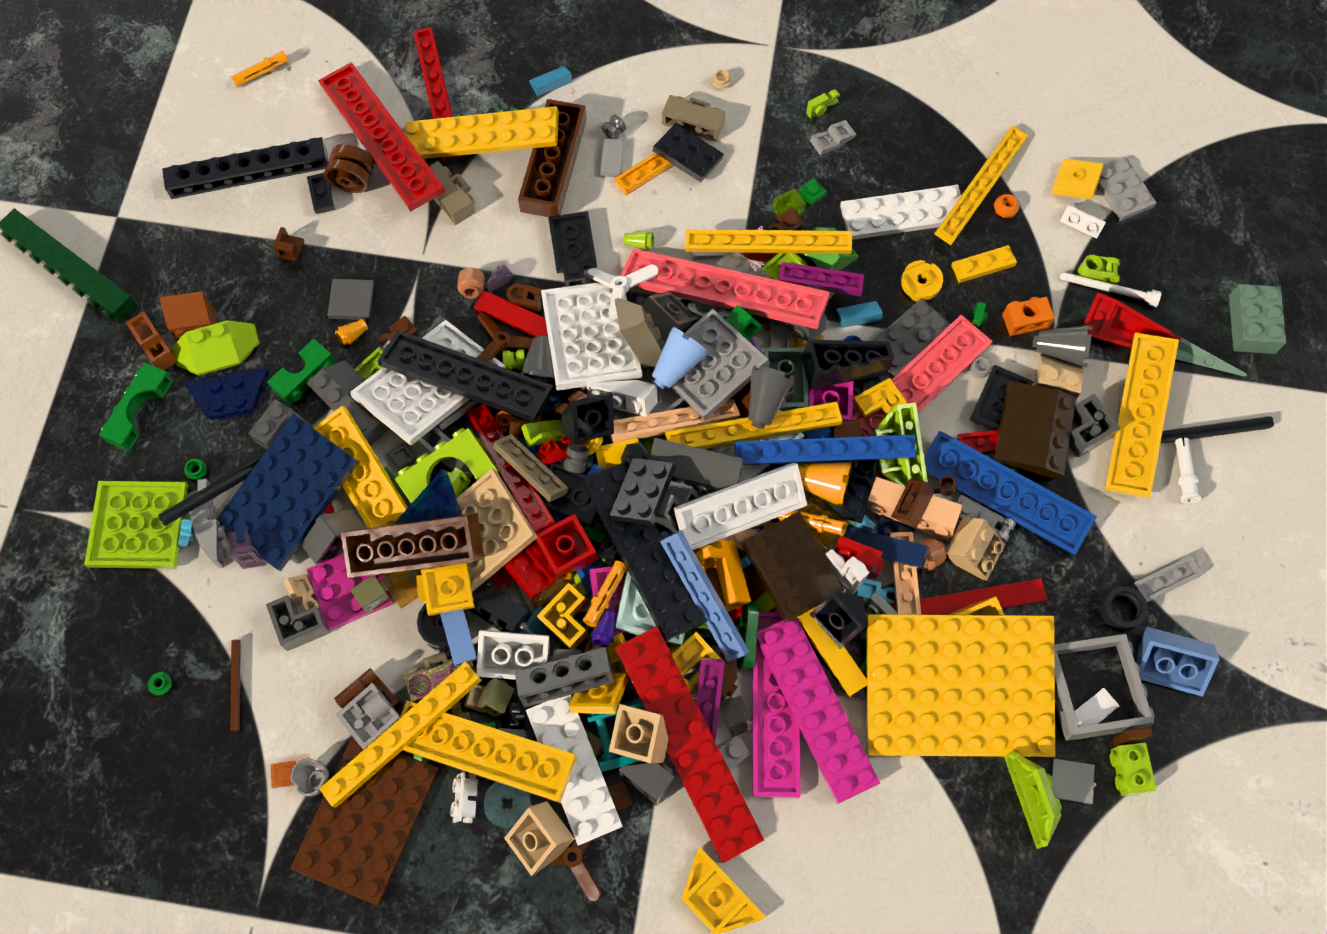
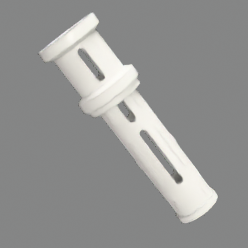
(1188, 480)

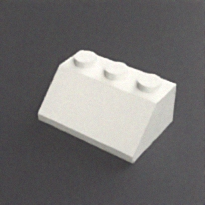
(508, 652)

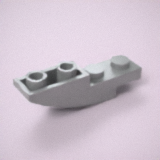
(208, 529)

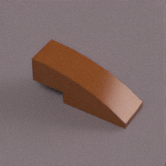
(151, 341)

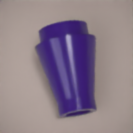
(604, 630)

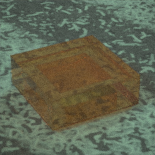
(281, 774)

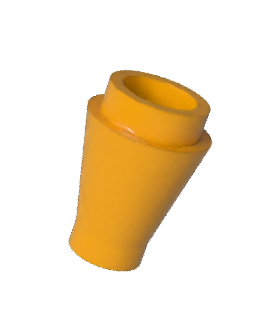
(350, 332)

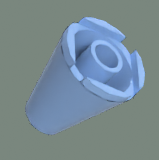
(677, 358)

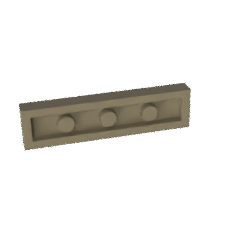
(530, 468)

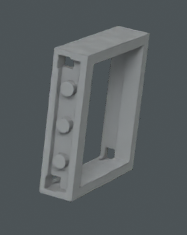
(1132, 672)

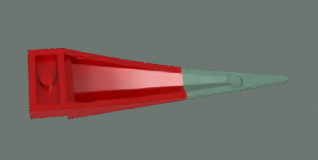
(1118, 324)

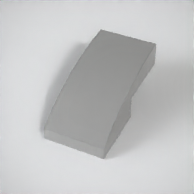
(836, 136)

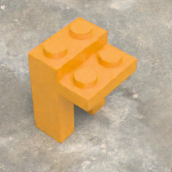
(724, 558)

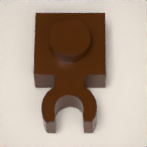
(787, 221)
(402, 324)

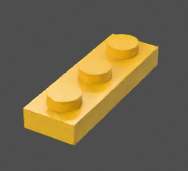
(983, 264)

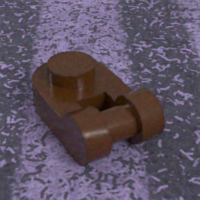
(519, 294)

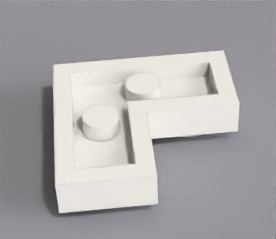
(848, 574)

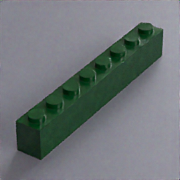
(67, 265)

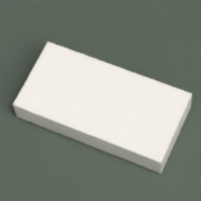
(1096, 709)

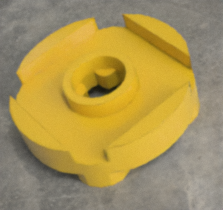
(926, 271)

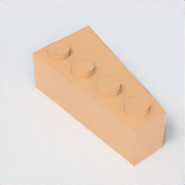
(937, 521)

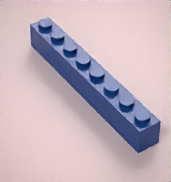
(826, 450)

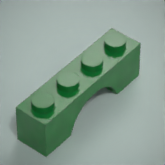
(148, 384)

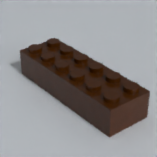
(552, 167)
(412, 545)

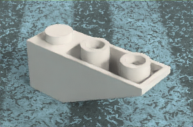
(628, 396)

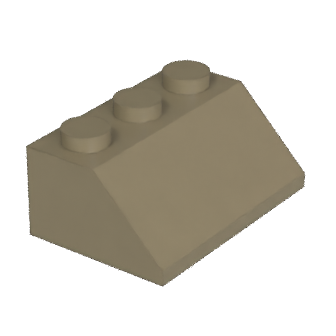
(639, 332)

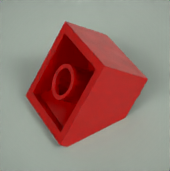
(566, 546)

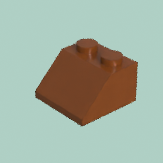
(187, 312)

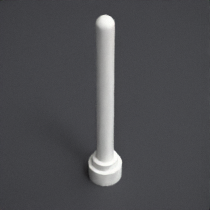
(1150, 297)

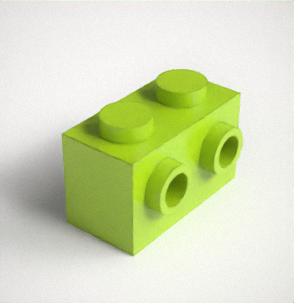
(1133, 769)

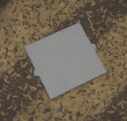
(1073, 781)

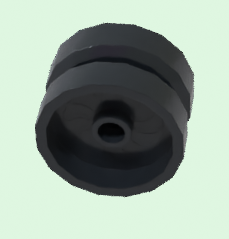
(432, 632)

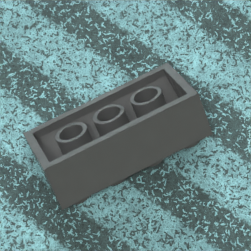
(335, 387)
(698, 467)

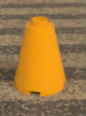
(826, 480)

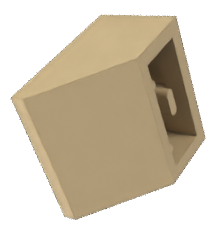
(975, 547)

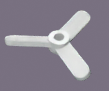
(622, 284)

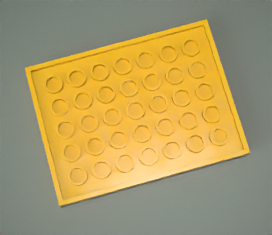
(960, 685)

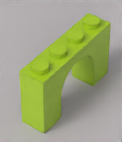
(462, 447)

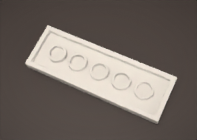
(898, 211)
(741, 506)
(586, 795)

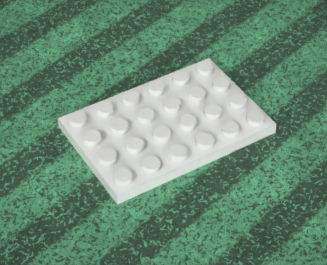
(584, 339)
(412, 405)

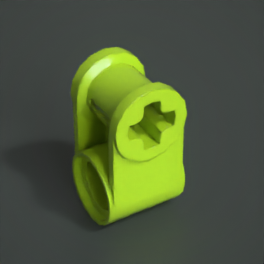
(1101, 268)

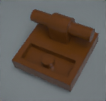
(360, 684)

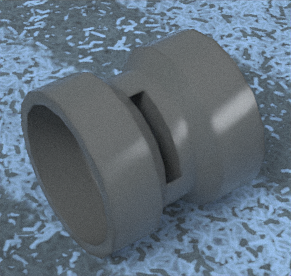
(576, 458)

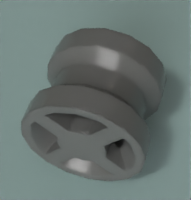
(614, 127)

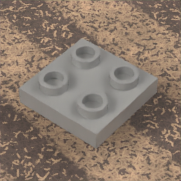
(368, 716)

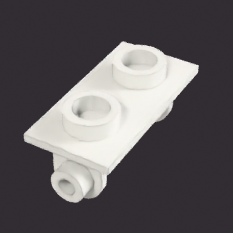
(1082, 221)
(462, 806)

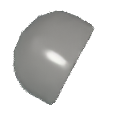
(309, 776)

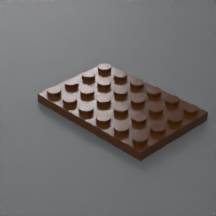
(367, 833)

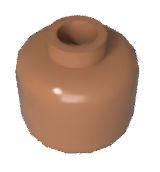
(470, 282)
(936, 554)

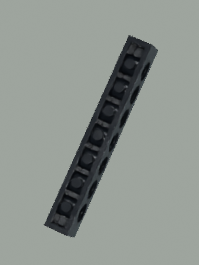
(231, 170)

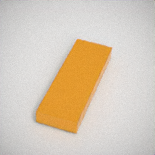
(642, 173)

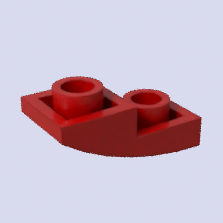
(553, 451)

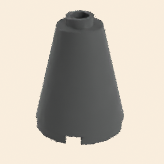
(1066, 344)
(539, 362)
(767, 394)

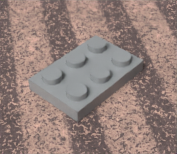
(1124, 189)

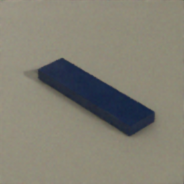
(892, 548)

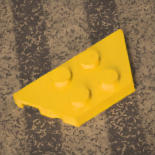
(717, 898)

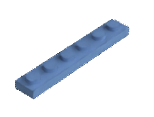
(704, 596)

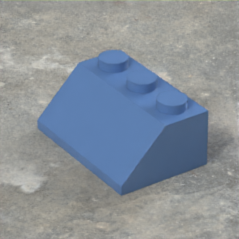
(1176, 661)

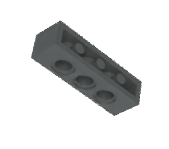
(555, 686)

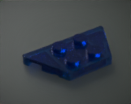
(229, 393)
(434, 501)

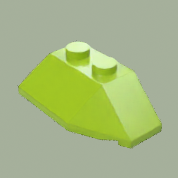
(215, 346)
(903, 421)
(1036, 797)

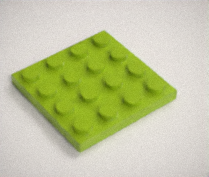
(127, 525)

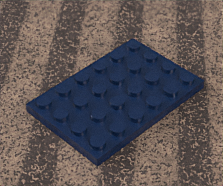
(287, 491)

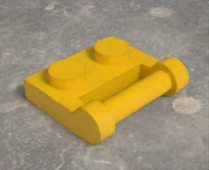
(690, 654)

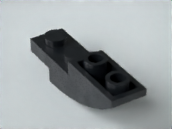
(858, 490)

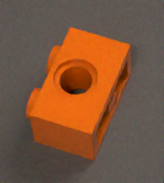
(1019, 323)

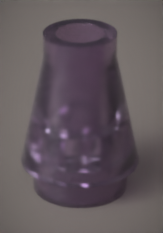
(499, 278)

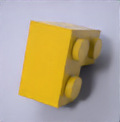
(560, 613)

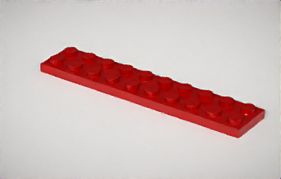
(381, 137)
(690, 745)

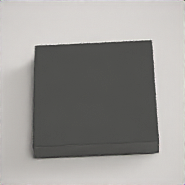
(351, 299)

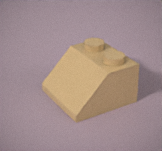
(1059, 375)
(639, 735)
(539, 837)

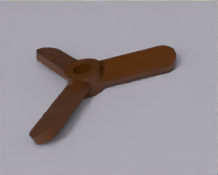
(501, 339)
(579, 869)

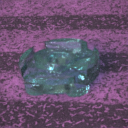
(493, 804)

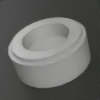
(980, 367)

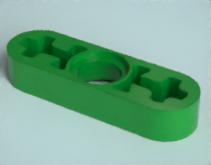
(748, 632)

